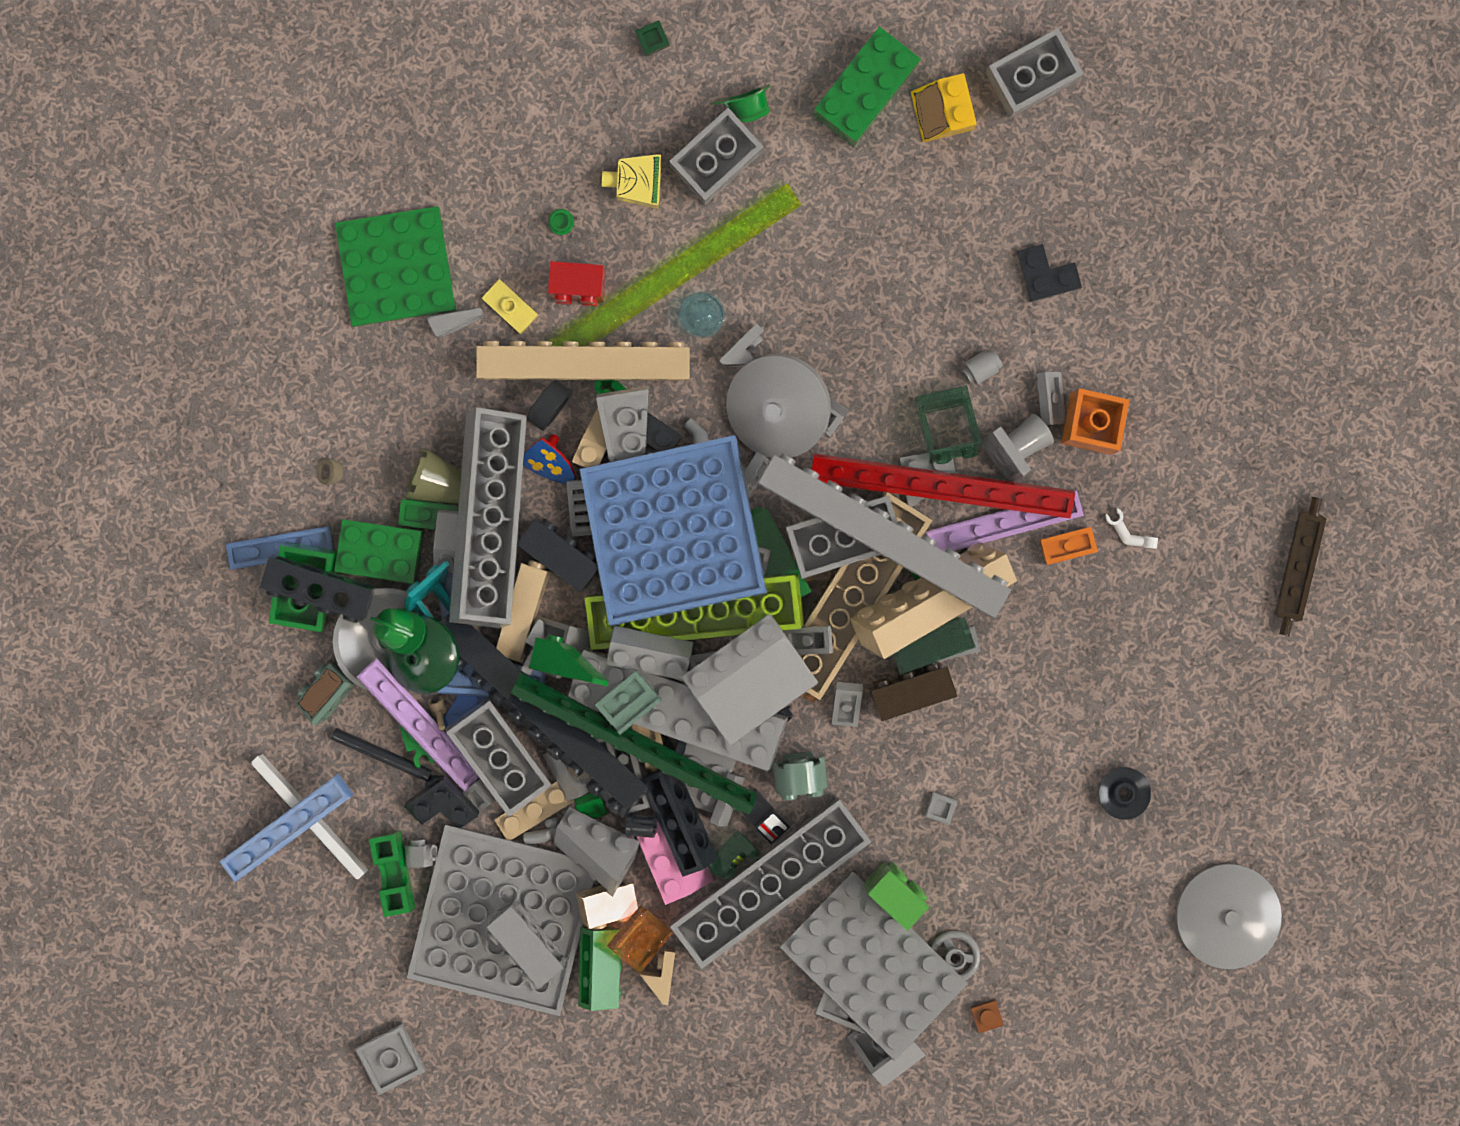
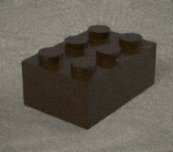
(912, 691)

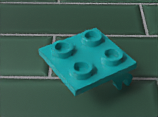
(433, 583)

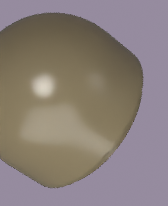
(336, 471)

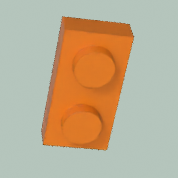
(1068, 545)

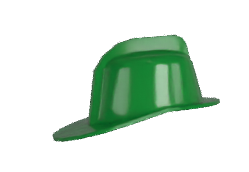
(747, 106)
(399, 630)

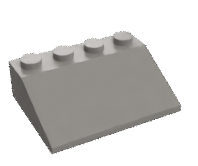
(750, 679)

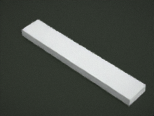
(320, 828)

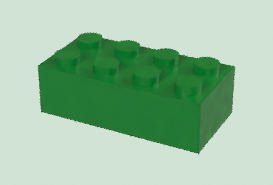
(866, 86)

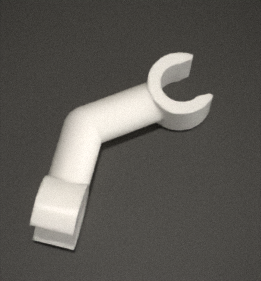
(1134, 540)

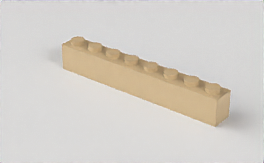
(583, 363)

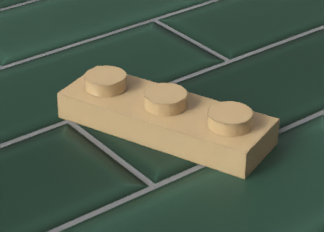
(533, 812)

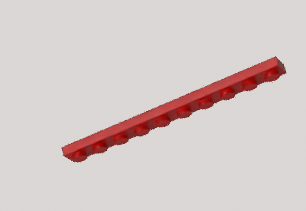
(944, 486)

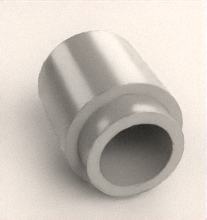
(982, 366)

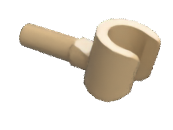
(438, 709)

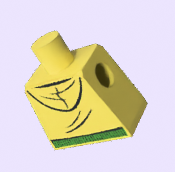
(636, 180)

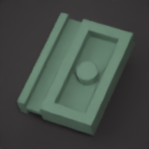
(628, 702)

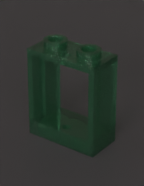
(941, 401)

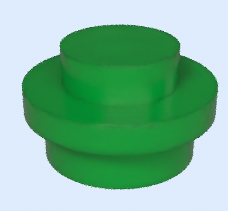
(561, 222)

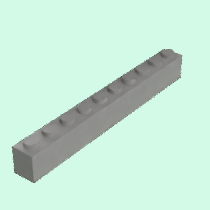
(885, 536)

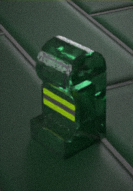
(732, 854)

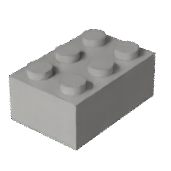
(1034, 73)
(716, 156)
(526, 944)

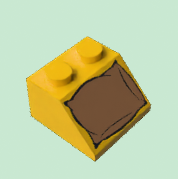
(944, 108)

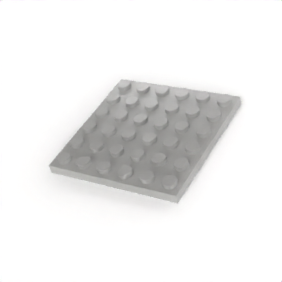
(472, 884)

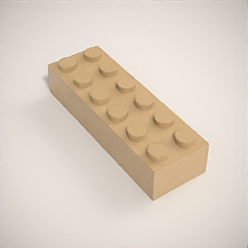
(921, 606)

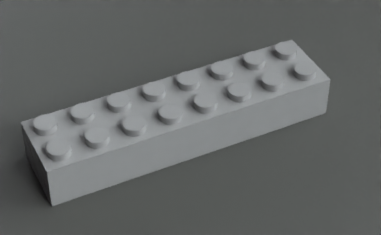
(488, 518)
(682, 715)
(769, 882)

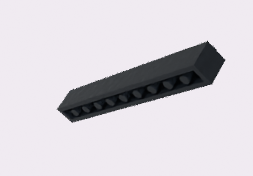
(570, 744)

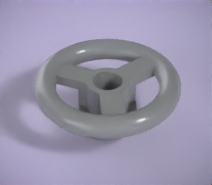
(973, 958)

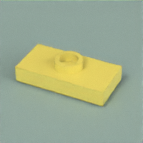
(510, 306)

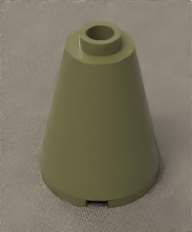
(434, 480)

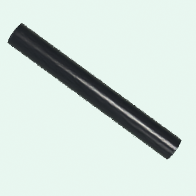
(380, 754)

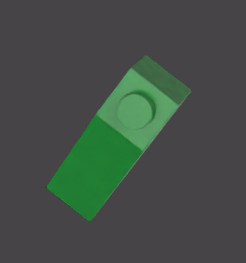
(563, 660)

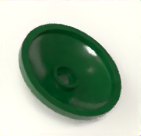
(435, 660)

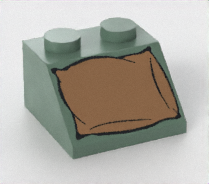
(324, 694)

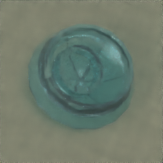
(702, 314)

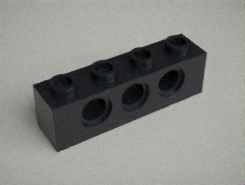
(275, 584)
(679, 822)

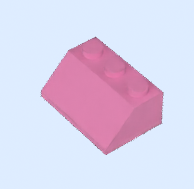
(666, 871)

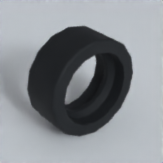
(549, 405)

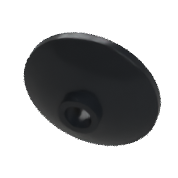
(1136, 800)

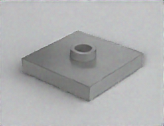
(390, 1059)

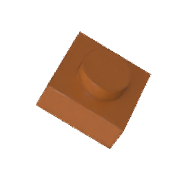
(987, 1016)

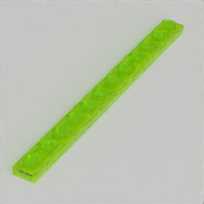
(681, 268)

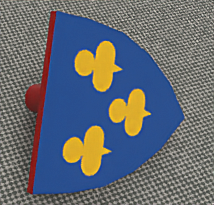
(548, 461)

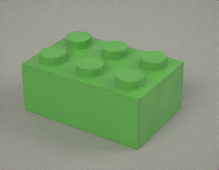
(895, 895)

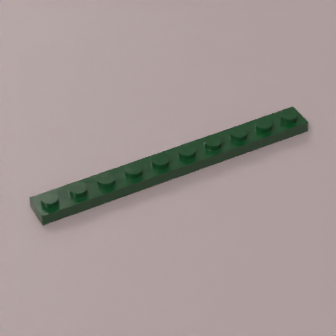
(634, 743)

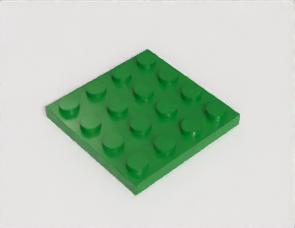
(395, 266)

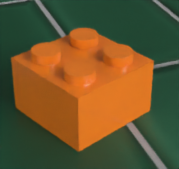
(1095, 421)

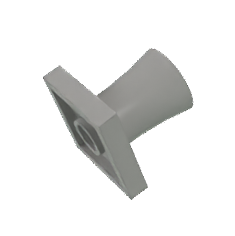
(1011, 450)

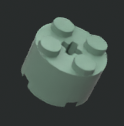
(800, 775)

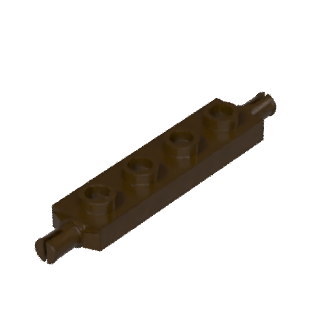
(1300, 566)

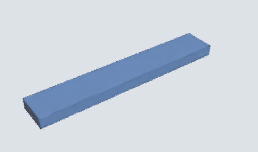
(286, 827)

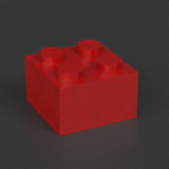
(577, 283)

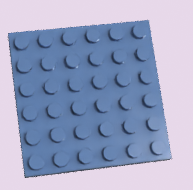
(673, 530)

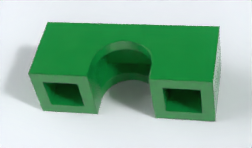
(396, 888)

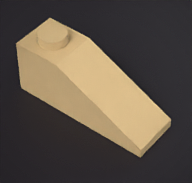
(592, 447)

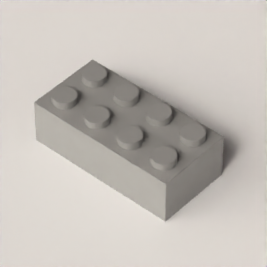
(824, 548)
(498, 756)

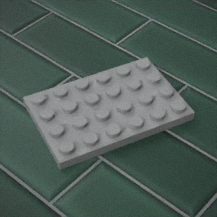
(873, 967)

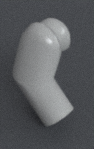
(699, 435)
(543, 835)

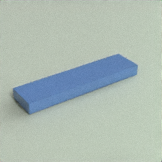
(258, 550)

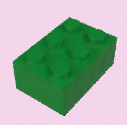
(379, 551)
(289, 614)

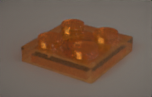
(640, 939)

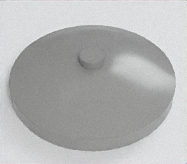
(778, 405)
(355, 642)
(1228, 916)

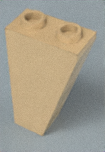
(525, 605)

